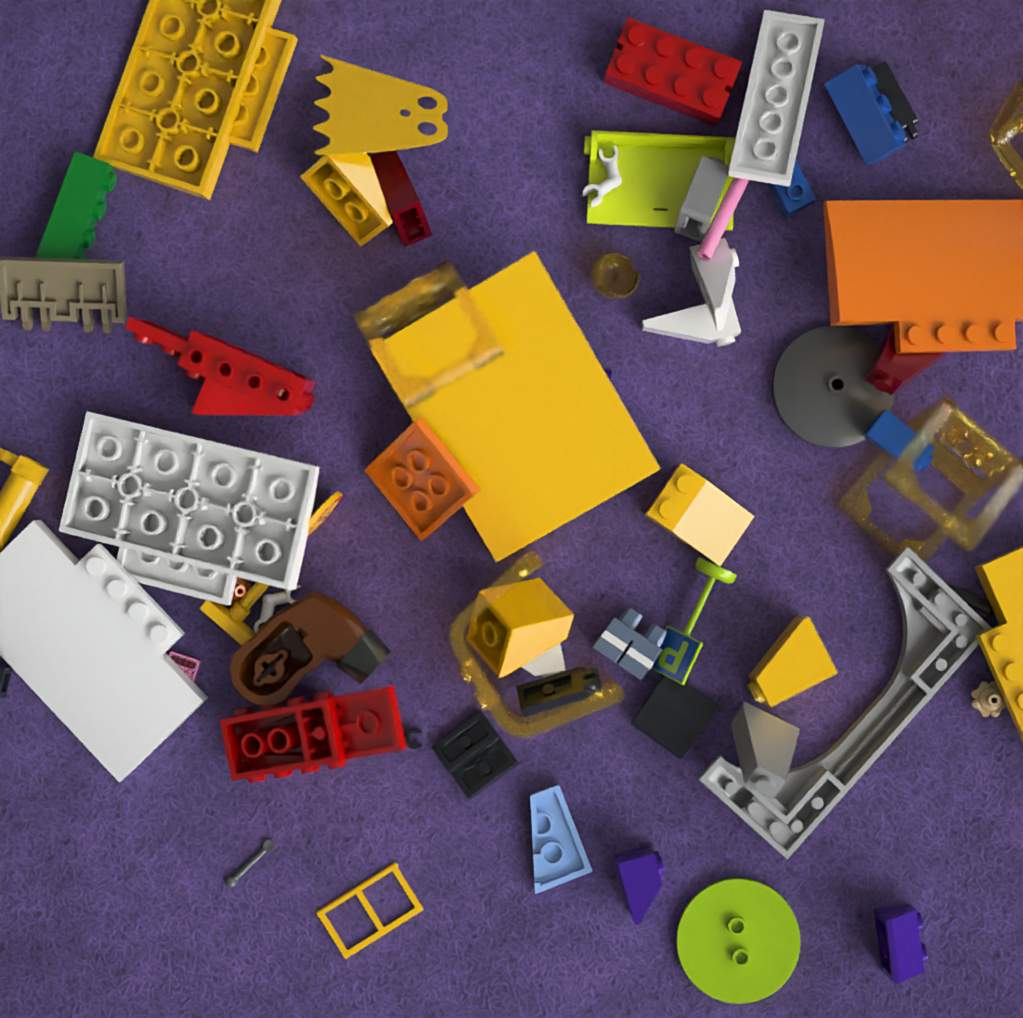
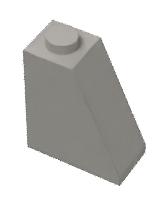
(702, 198)
(763, 748)

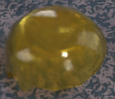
(604, 272)

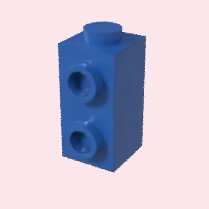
(793, 198)
(893, 436)

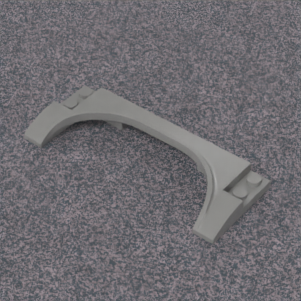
(936, 641)

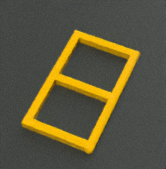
(381, 929)

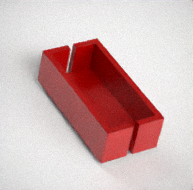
(672, 72)

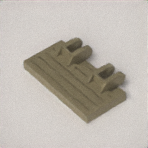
(62, 289)

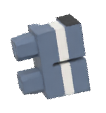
(642, 652)

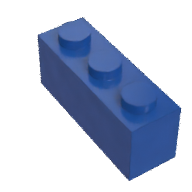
(866, 113)

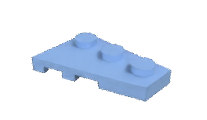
(555, 841)

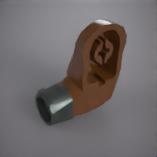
(298, 642)

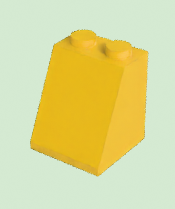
(519, 626)
(791, 664)

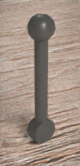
(268, 846)

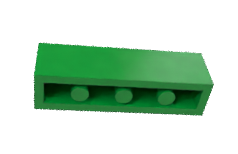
(77, 208)

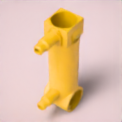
(17, 491)

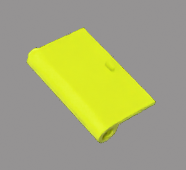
(653, 173)

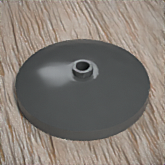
(805, 390)

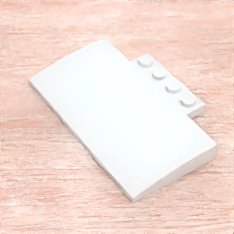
(189, 508)
(92, 647)

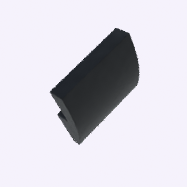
(674, 715)
(475, 755)

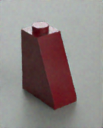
(400, 198)
(894, 370)

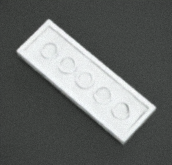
(776, 98)

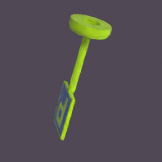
(678, 647)

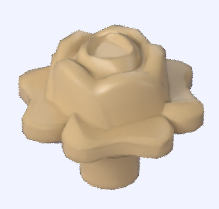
(988, 699)

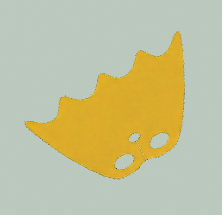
(367, 111)

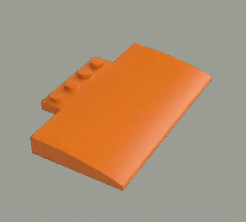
(930, 268)

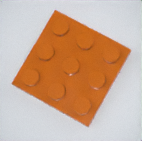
(421, 479)

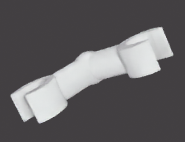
(614, 179)
(269, 602)

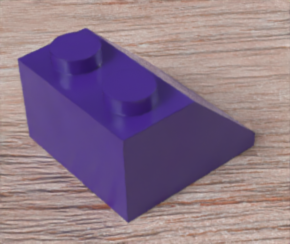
(640, 878)
(900, 942)

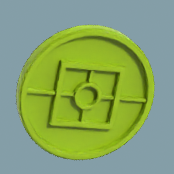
(738, 940)

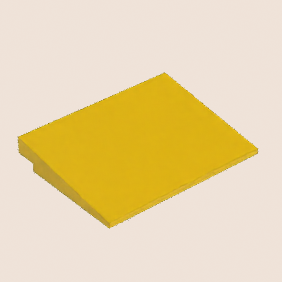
(532, 425)

